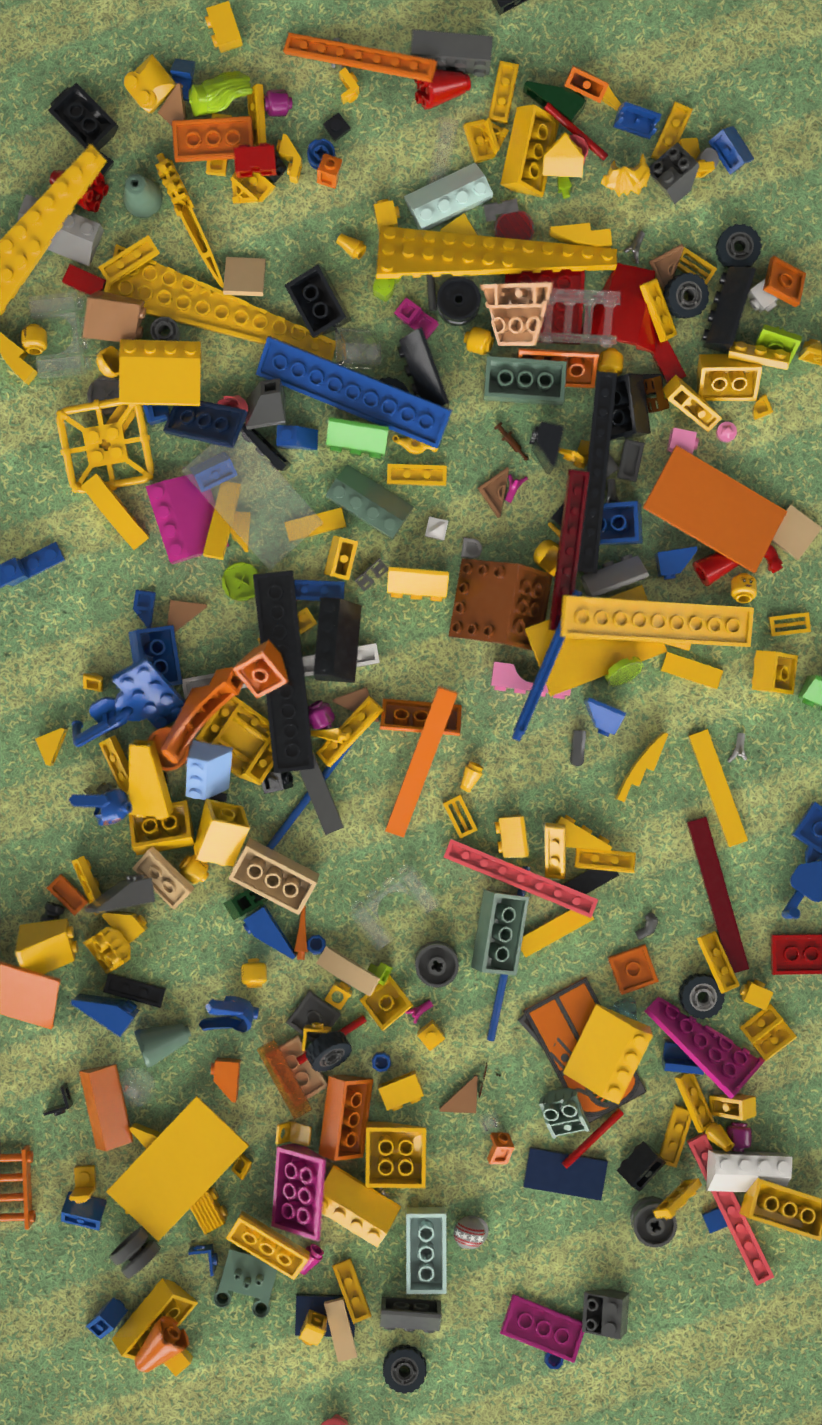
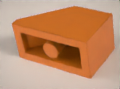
(586, 84)
(226, 1076)

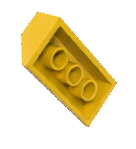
(530, 135)
(357, 1207)
(783, 1208)
(164, 1300)

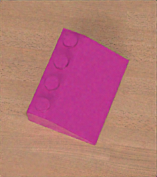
(181, 517)
(298, 1191)

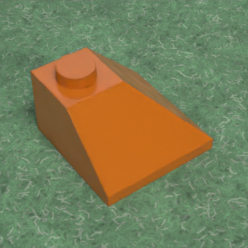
(262, 669)

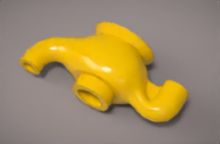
(412, 445)

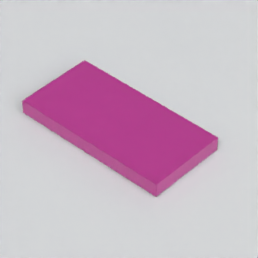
(542, 1328)

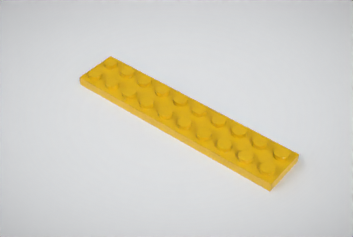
(656, 621)

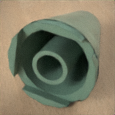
(141, 196)
(161, 1041)

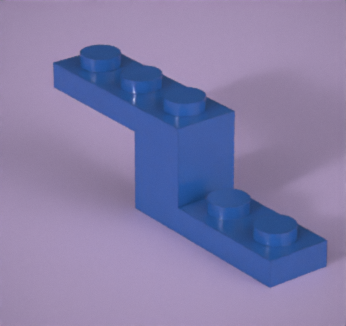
(18, 570)

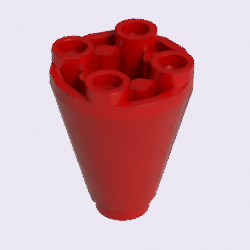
(444, 87)
(92, 198)

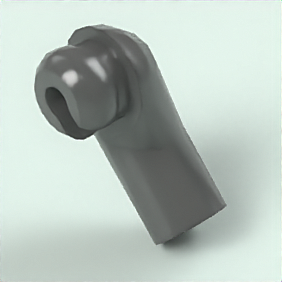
(650, 926)

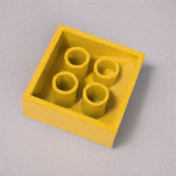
(395, 1155)

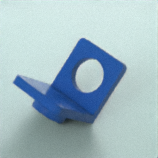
(213, 1257)

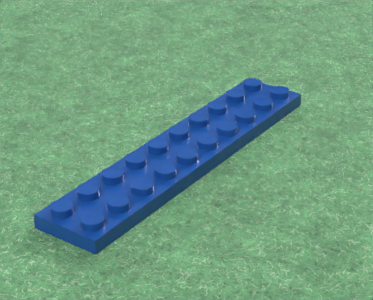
(354, 392)

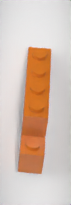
(198, 709)

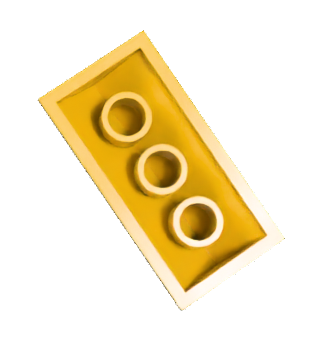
(268, 1245)

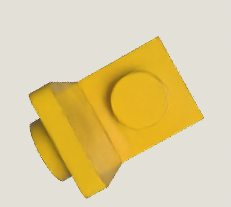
(692, 147)
(580, 457)
(84, 1183)

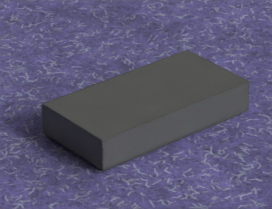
(630, 460)

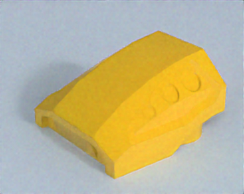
(109, 949)

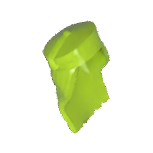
(217, 93)

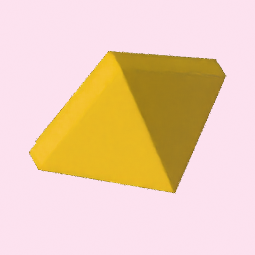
(93, 682)
(242, 1166)

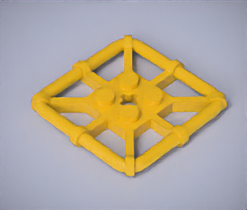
(94, 437)

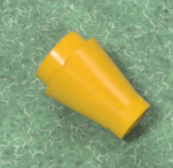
(352, 246)
(471, 775)
(717, 1135)

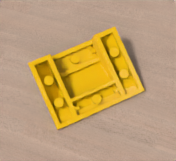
(247, 733)

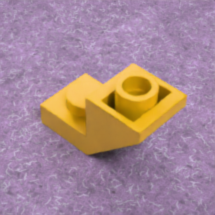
(288, 152)

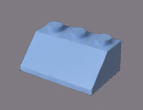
(208, 770)

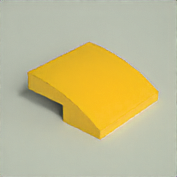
(768, 1032)

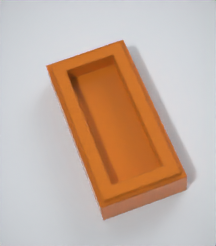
(67, 894)

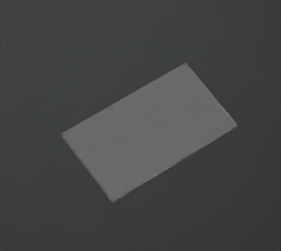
(253, 498)

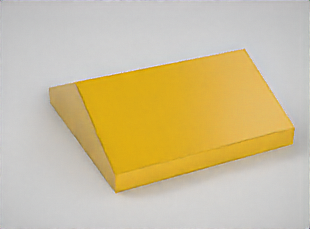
(386, 1003)

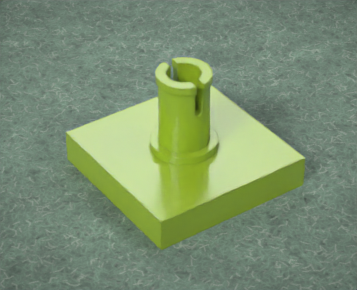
(778, 338)

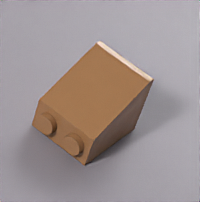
(113, 317)

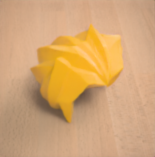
(627, 178)

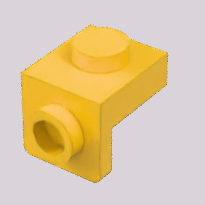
(350, 82)

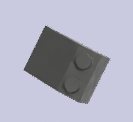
(124, 894)

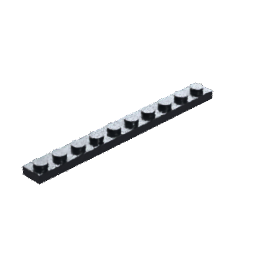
(597, 467)

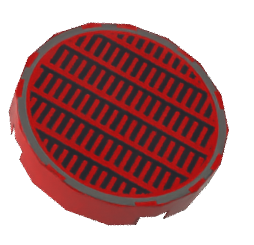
(514, 226)

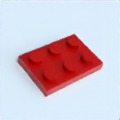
(796, 954)

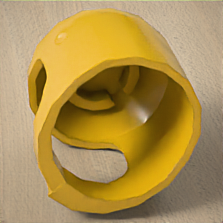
(546, 556)

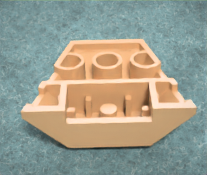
(517, 311)

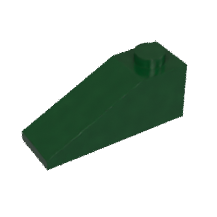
(563, 99)
(243, 903)

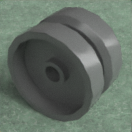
(436, 975)
(652, 1234)
(135, 1252)

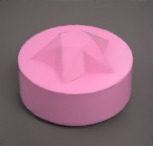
(726, 431)

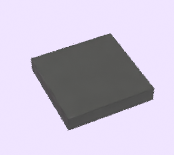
(313, 1010)

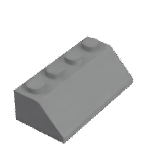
(76, 238)

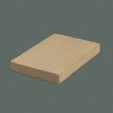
(165, 878)
(309, 1080)

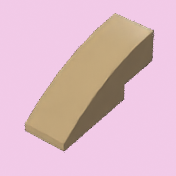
(348, 970)

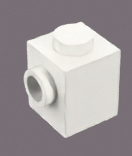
(760, 299)

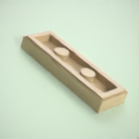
(340, 1329)

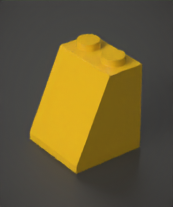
(220, 833)
(46, 945)

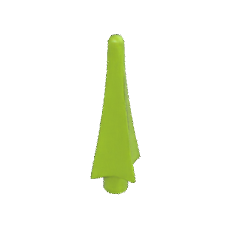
(564, 186)

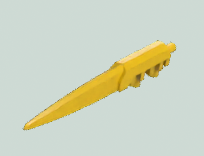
(184, 208)

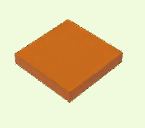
(784, 281)
(633, 969)

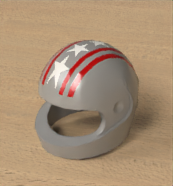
(470, 1232)

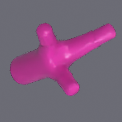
(513, 487)
(418, 1011)

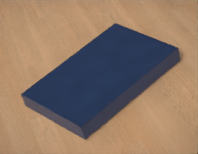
(316, 1303)

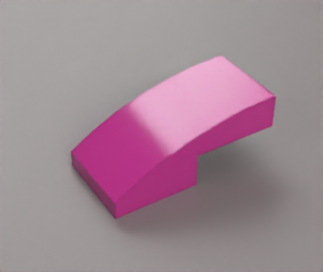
(415, 318)

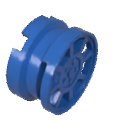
(316, 151)

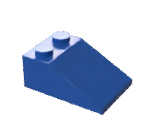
(621, 523)
(110, 1012)

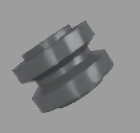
(165, 323)

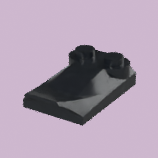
(83, 117)

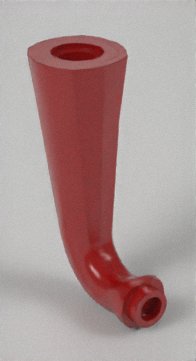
(717, 565)

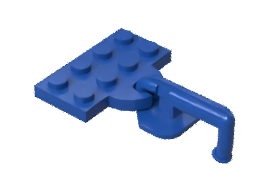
(142, 696)
(807, 876)

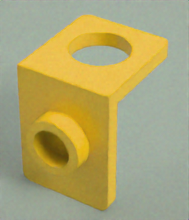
(344, 989)
(315, 1027)
(294, 1133)

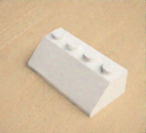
(739, 1170)

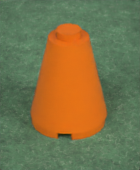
(161, 1344)

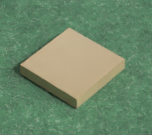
(244, 276)
(796, 532)

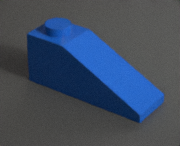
(266, 929)

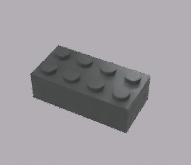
(454, 51)

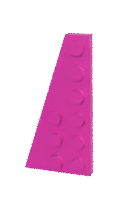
(713, 1052)

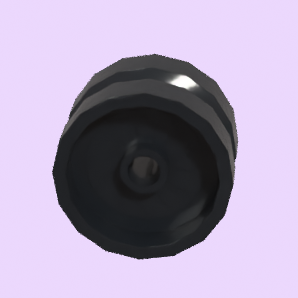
(458, 313)

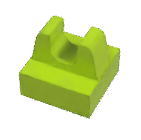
(381, 971)

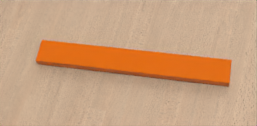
(360, 57)
(421, 761)

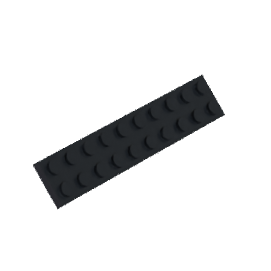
(288, 703)

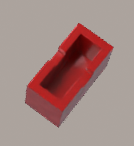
(255, 160)

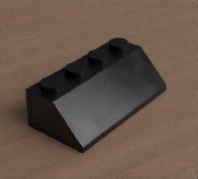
(728, 308)
(422, 368)
(337, 640)

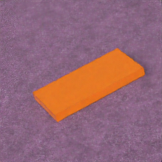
(210, 138)

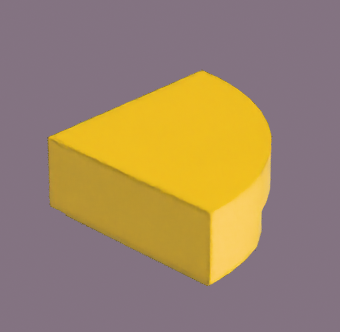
(762, 408)

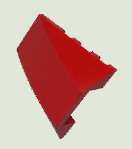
(631, 318)

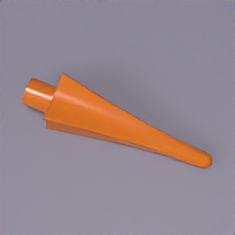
(301, 941)

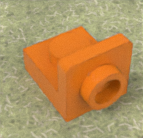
(328, 171)
(501, 1148)

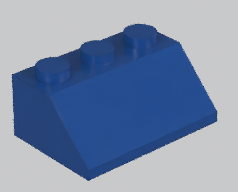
(160, 648)

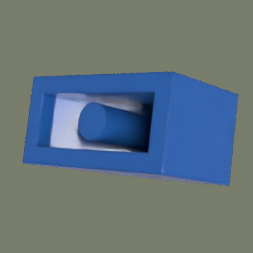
(296, 437)
(673, 561)
(107, 1318)

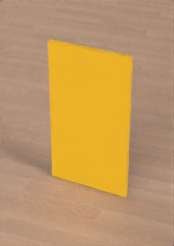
(588, 658)
(177, 1168)

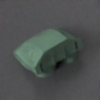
(563, 1112)

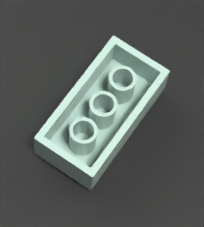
(426, 1250)

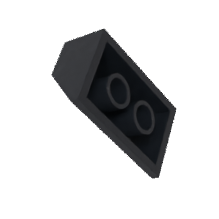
(318, 301)
(630, 408)
(546, 444)

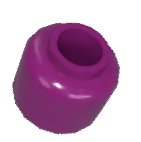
(277, 102)
(321, 715)
(739, 1135)

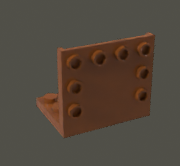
(499, 602)

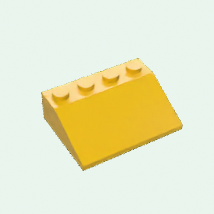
(160, 372)
(608, 1053)

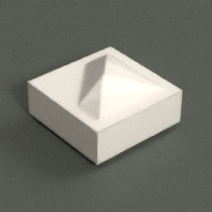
(436, 528)

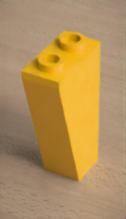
(147, 782)

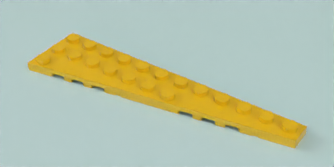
(32, 234)
(437, 253)
(206, 307)

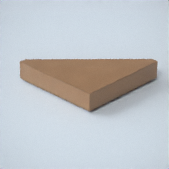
(174, 106)
(666, 265)
(494, 491)
(183, 612)
(353, 700)
(464, 1099)

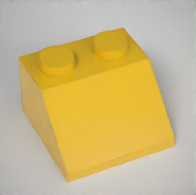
(774, 672)
(512, 836)

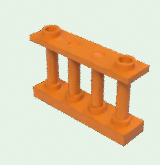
(29, 1215)

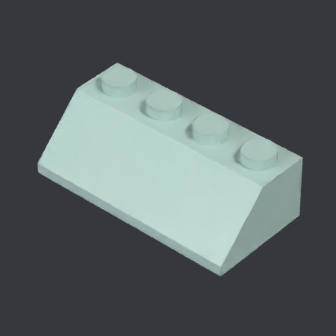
(449, 197)

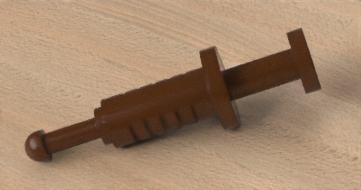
(510, 440)

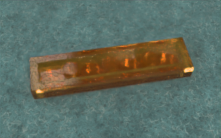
(284, 1079)

